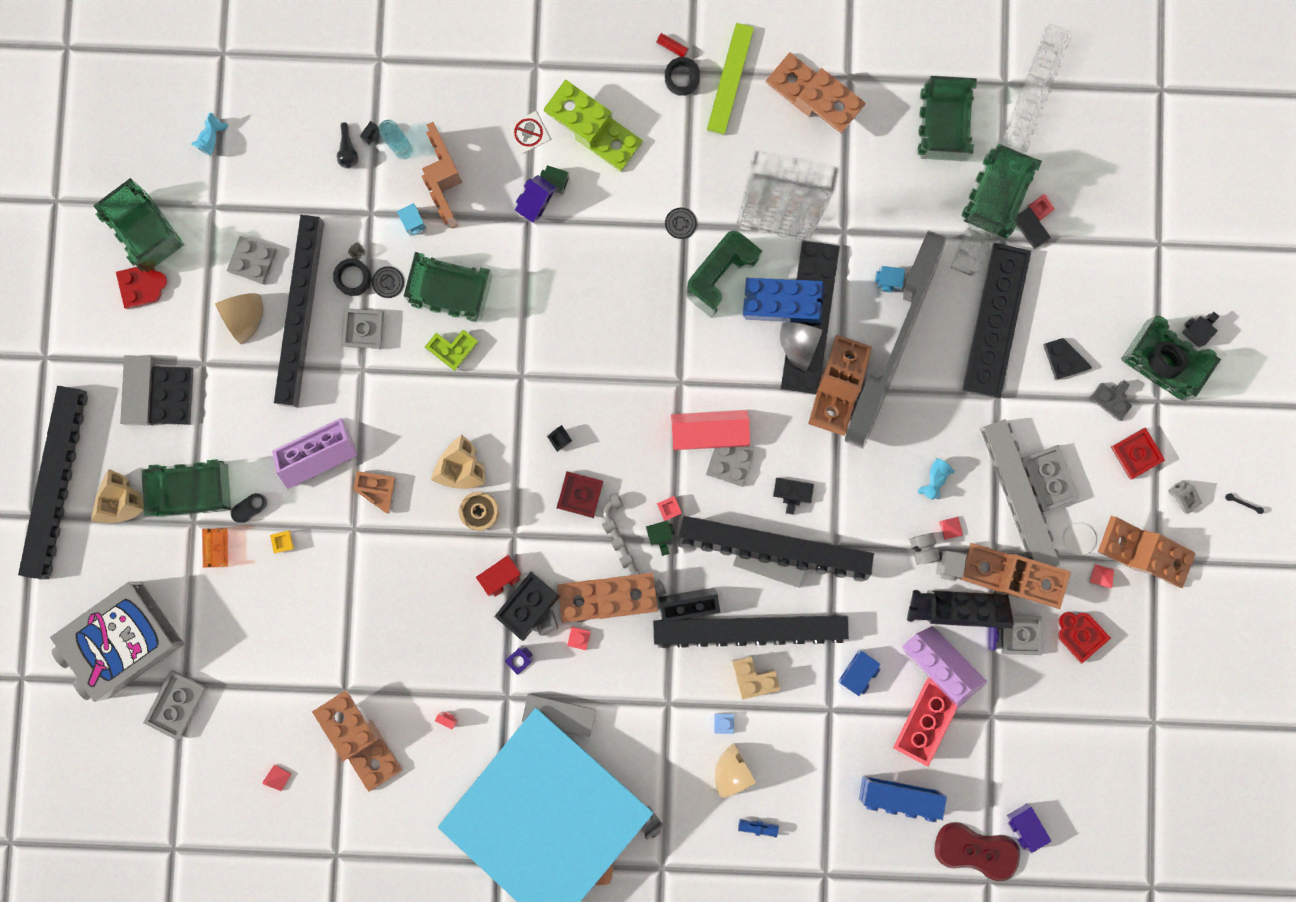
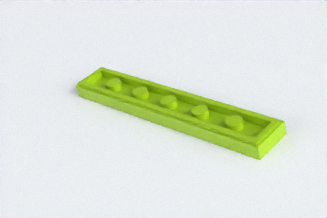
(730, 78)

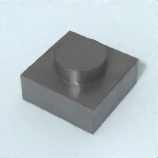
(547, 624)

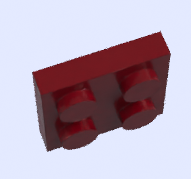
(580, 494)

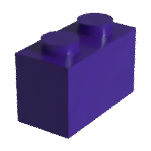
(535, 198)
(1028, 828)

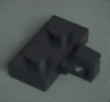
(792, 493)

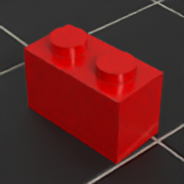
(499, 575)

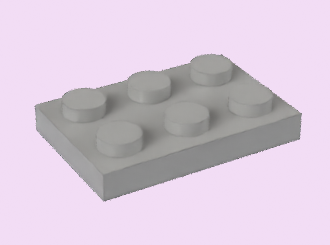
(1050, 478)
(174, 705)

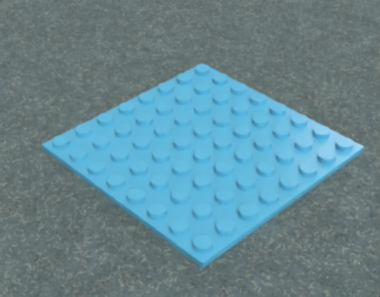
(545, 816)

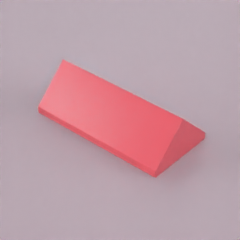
(710, 430)
(926, 724)

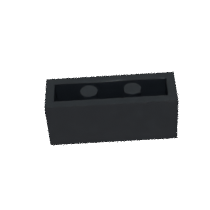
(689, 604)

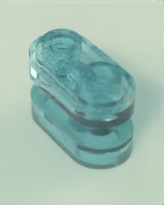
(395, 139)

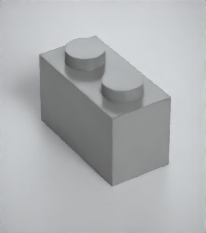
(951, 565)

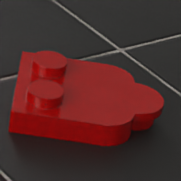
(140, 287)
(1081, 635)

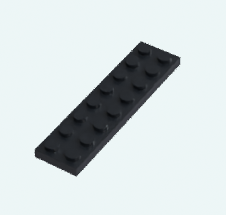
(816, 263)
(996, 320)

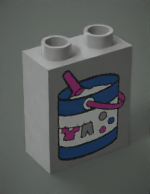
(115, 642)

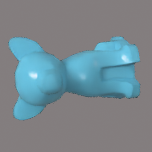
(207, 137)
(938, 475)

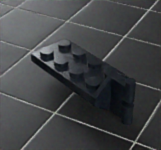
(961, 609)

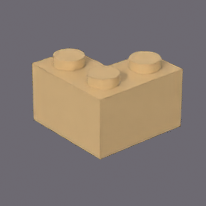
(749, 682)

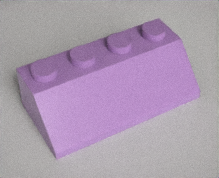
(314, 453)
(944, 665)

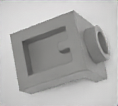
(1186, 496)

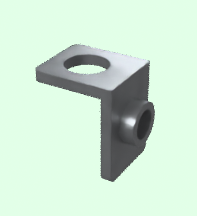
(654, 828)

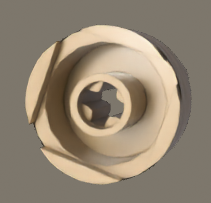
(470, 506)

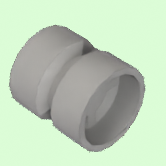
(924, 548)

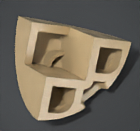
(241, 315)
(459, 466)
(116, 500)
(732, 773)

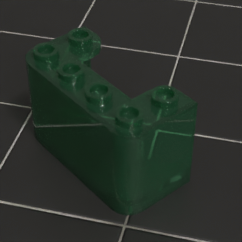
(946, 118)
(1000, 190)
(138, 225)
(731, 249)
(447, 287)
(1186, 384)
(186, 489)

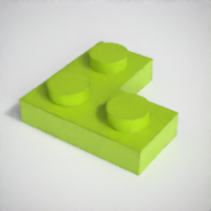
(453, 353)

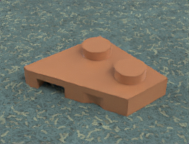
(375, 488)

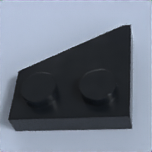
(1064, 359)

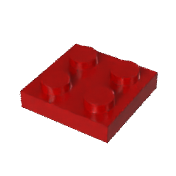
(1137, 453)

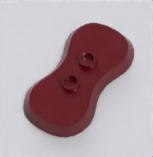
(963, 848)

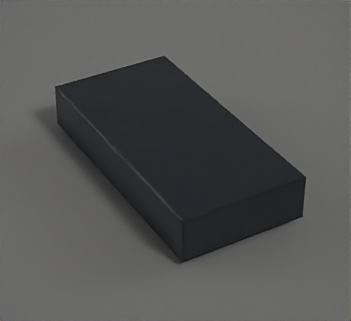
(1032, 228)

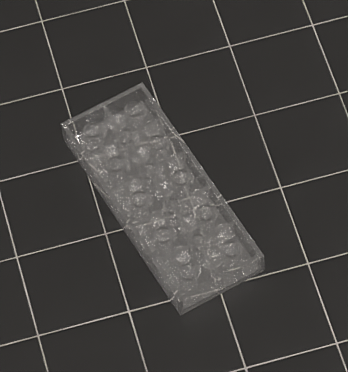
(785, 195)

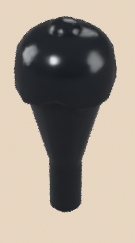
(346, 156)

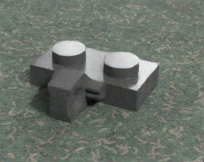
(1112, 399)

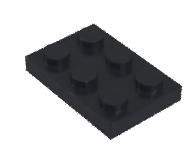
(171, 395)
(527, 606)

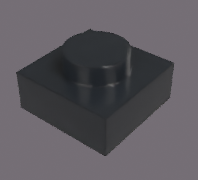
(370, 133)
(559, 438)

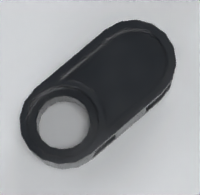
(245, 510)

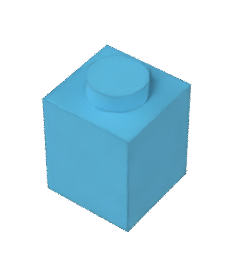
(411, 219)

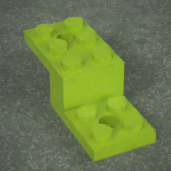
(593, 125)

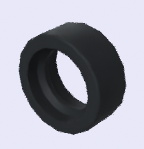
(689, 63)
(348, 263)
(1160, 366)

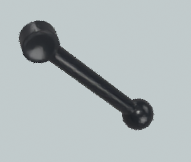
(1230, 497)

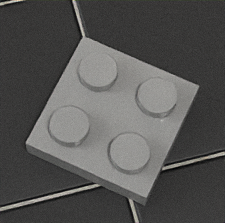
(251, 260)
(362, 328)
(730, 464)
(1024, 637)

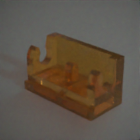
(215, 547)

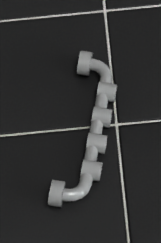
(619, 544)

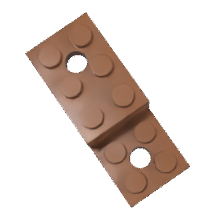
(815, 92)
(440, 176)
(840, 385)
(1146, 552)
(1015, 575)
(607, 597)
(357, 740)

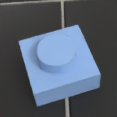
(723, 723)

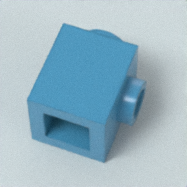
(890, 278)

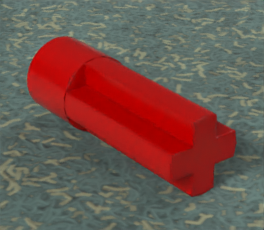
(672, 45)

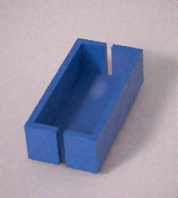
(783, 300)
(903, 798)

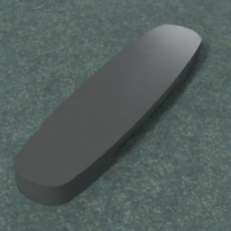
(914, 292)

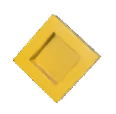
(282, 541)

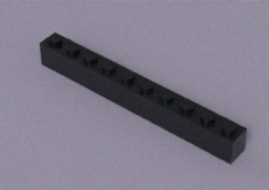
(299, 311)
(53, 483)
(775, 548)
(751, 630)

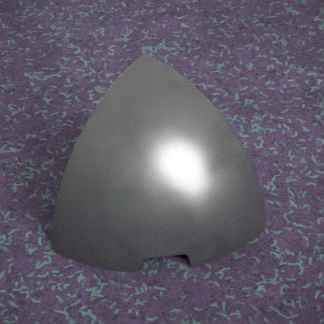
(799, 343)

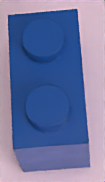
(859, 673)

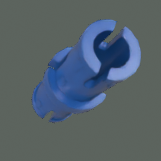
(758, 828)

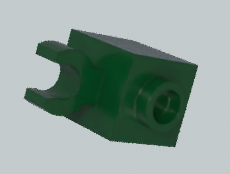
(661, 533)

